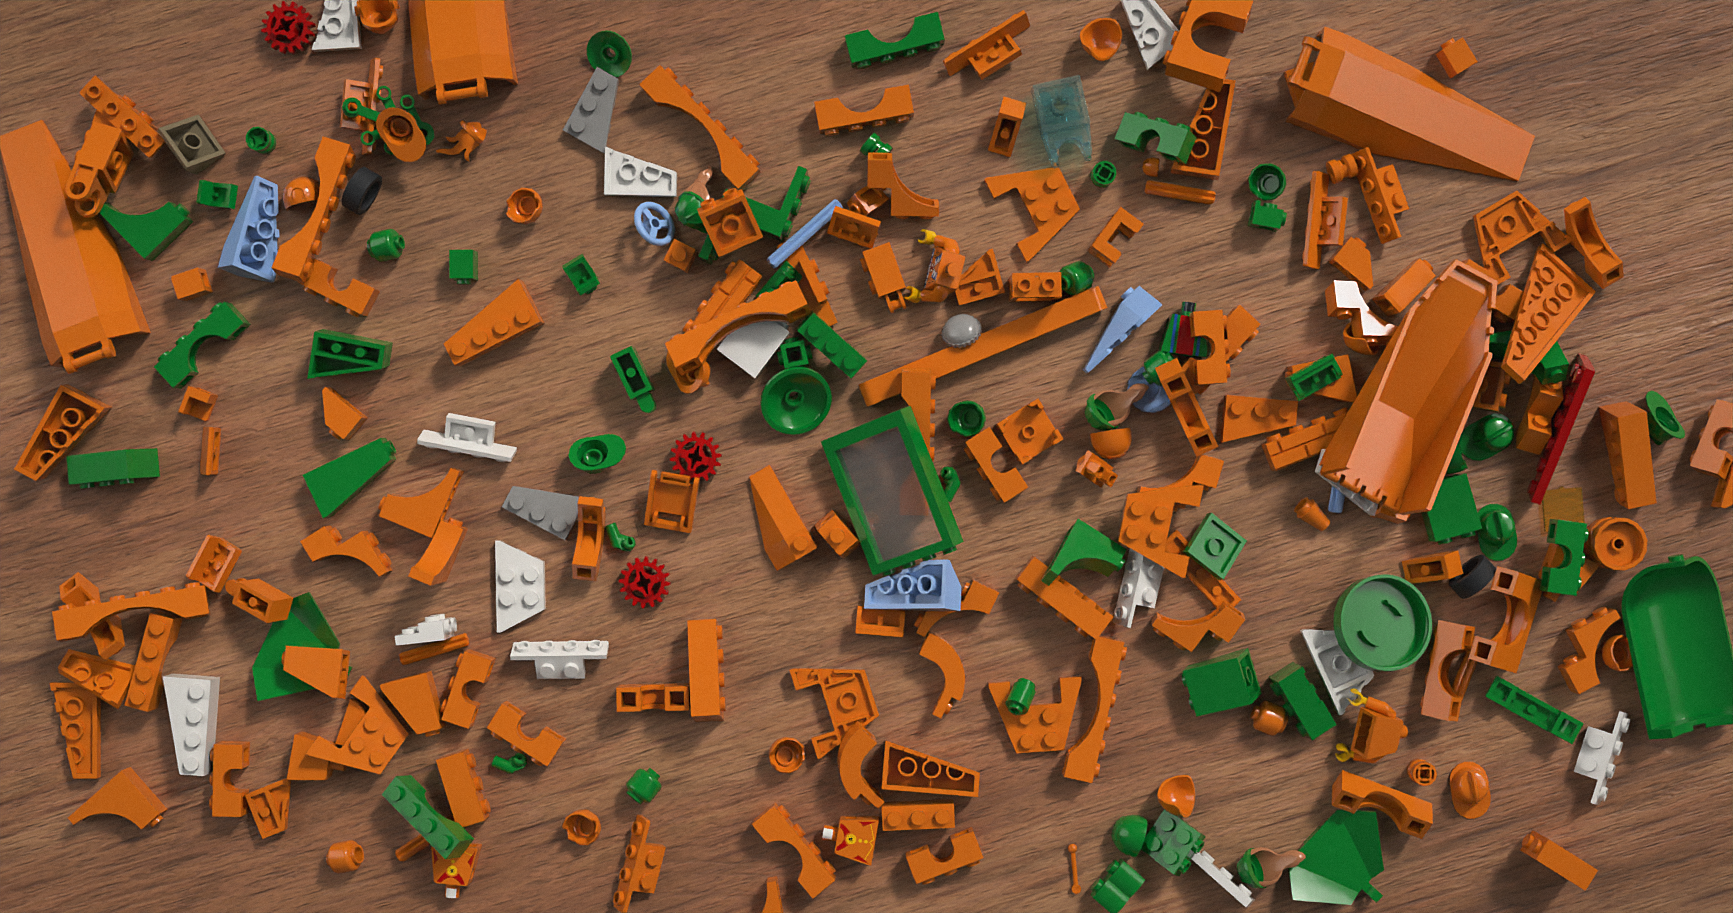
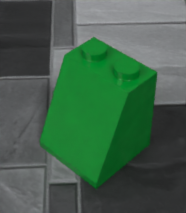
(1222, 683)

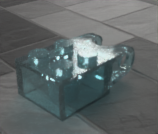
(1063, 126)

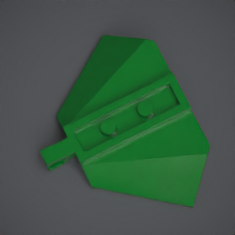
(303, 628)
(1339, 860)

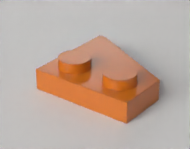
(980, 280)

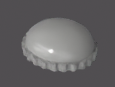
(961, 330)

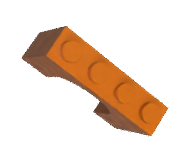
(1187, 59)
(1522, 599)

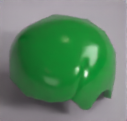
(1267, 181)
(966, 418)

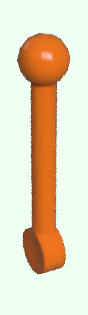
(1072, 848)

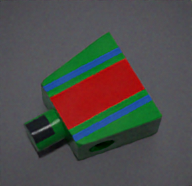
(1178, 337)

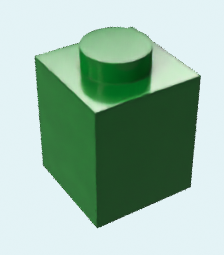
(463, 266)

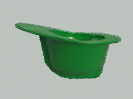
(1661, 420)
(1486, 437)
(597, 452)
(1498, 532)

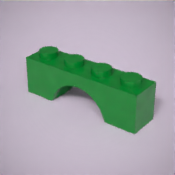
(866, 49)
(180, 363)
(443, 834)

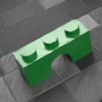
(1138, 130)
(831, 344)
(1571, 538)

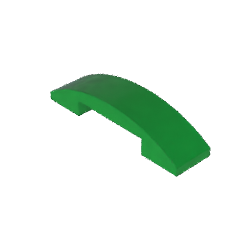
(1534, 710)

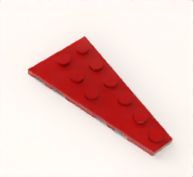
(1563, 419)

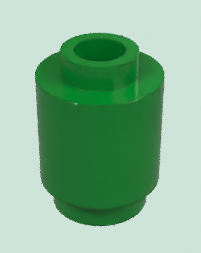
(1020, 696)

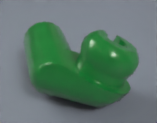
(951, 481)
(619, 540)
(512, 764)

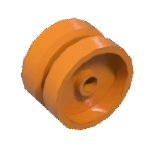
(1615, 543)

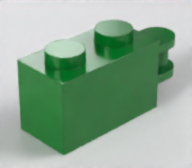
(634, 378)

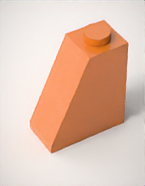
(1404, 287)
(1339, 390)
(319, 667)
(417, 702)

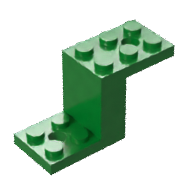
(771, 221)

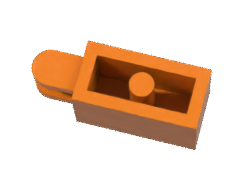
(884, 275)
(260, 599)

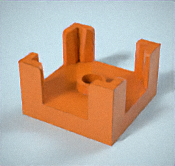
(1124, 223)
(1029, 431)

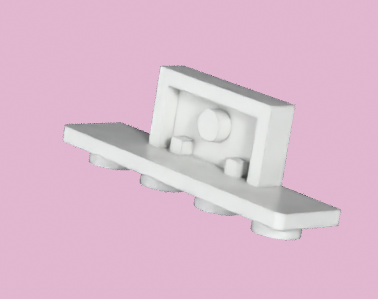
(468, 436)
(1138, 587)
(560, 658)
(1598, 755)

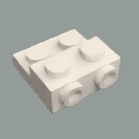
(434, 628)

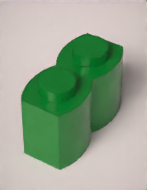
(1116, 886)

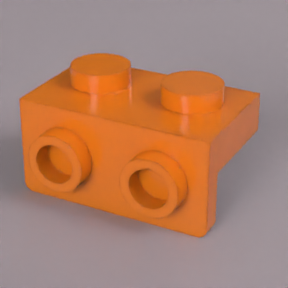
(214, 562)

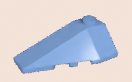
(254, 235)
(1129, 314)
(920, 588)

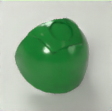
(1129, 834)

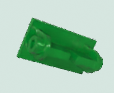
(784, 274)

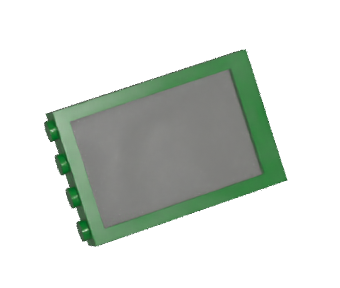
(892, 492)

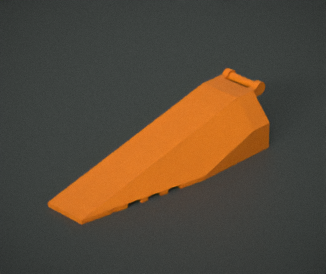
(460, 45)
(1400, 111)
(68, 259)

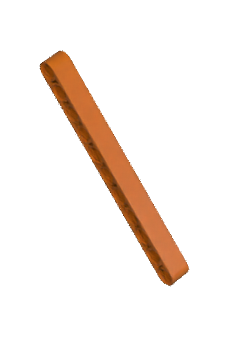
(989, 343)

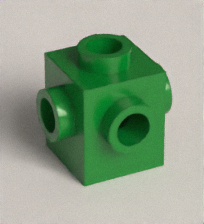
(790, 346)

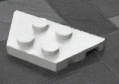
(518, 585)
(1335, 668)

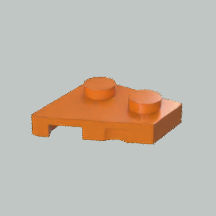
(270, 807)

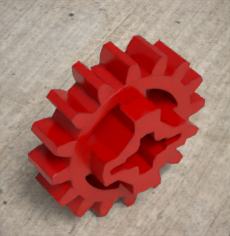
(296, 23)
(700, 444)
(635, 585)

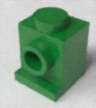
(1266, 216)

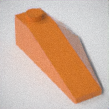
(780, 524)

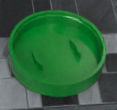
(1382, 623)

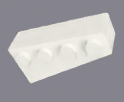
(193, 720)

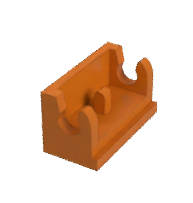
(880, 622)

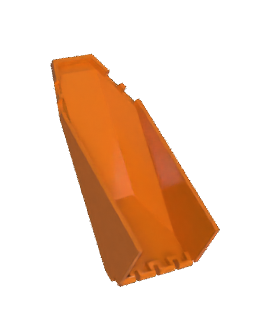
(1417, 396)

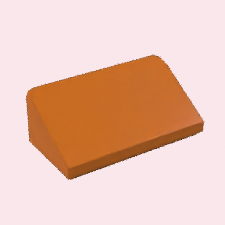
(210, 450)

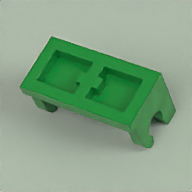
(1314, 376)

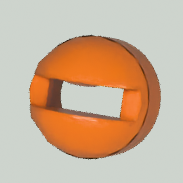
(1151, 166)

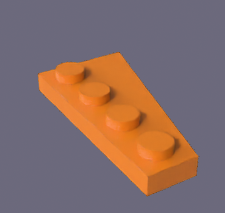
(81, 727)

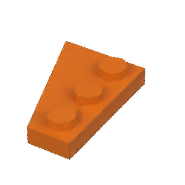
(1254, 415)
(101, 677)

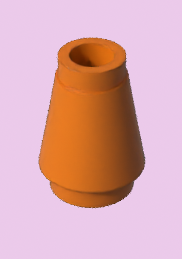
(1312, 514)

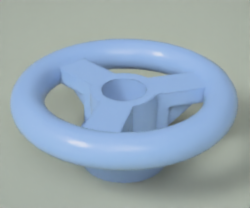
(650, 225)

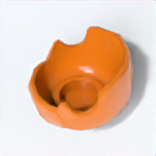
(524, 206)
(1617, 653)
(786, 755)
(582, 827)

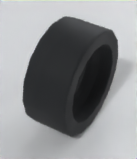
(361, 190)
(1475, 576)

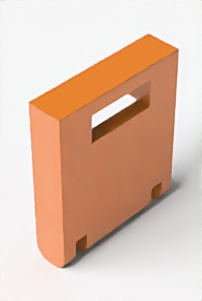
(672, 495)

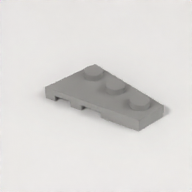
(594, 111)
(546, 509)

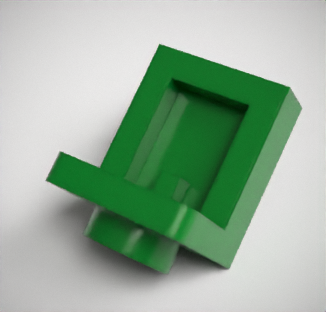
(217, 194)
(581, 275)

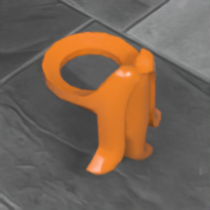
(469, 139)

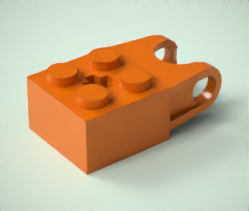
(98, 167)

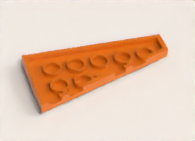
(1547, 308)

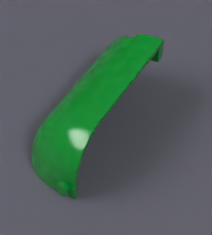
(1679, 646)

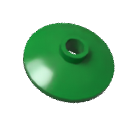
(600, 56)

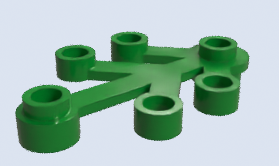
(372, 115)

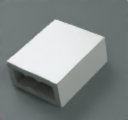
(754, 345)

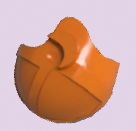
(377, 15)

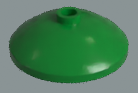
(797, 412)

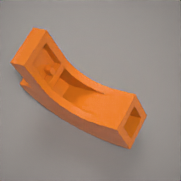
(589, 538)
(947, 658)
(851, 752)

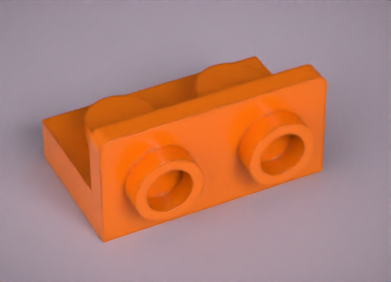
(853, 227)

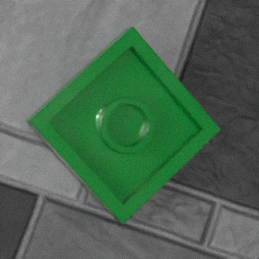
(1215, 546)

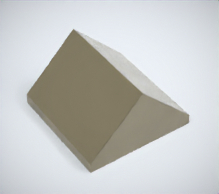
(192, 143)

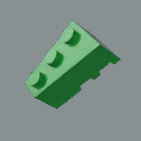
(346, 353)
(112, 466)
(1301, 701)

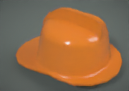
(401, 134)
(692, 380)
(1470, 790)

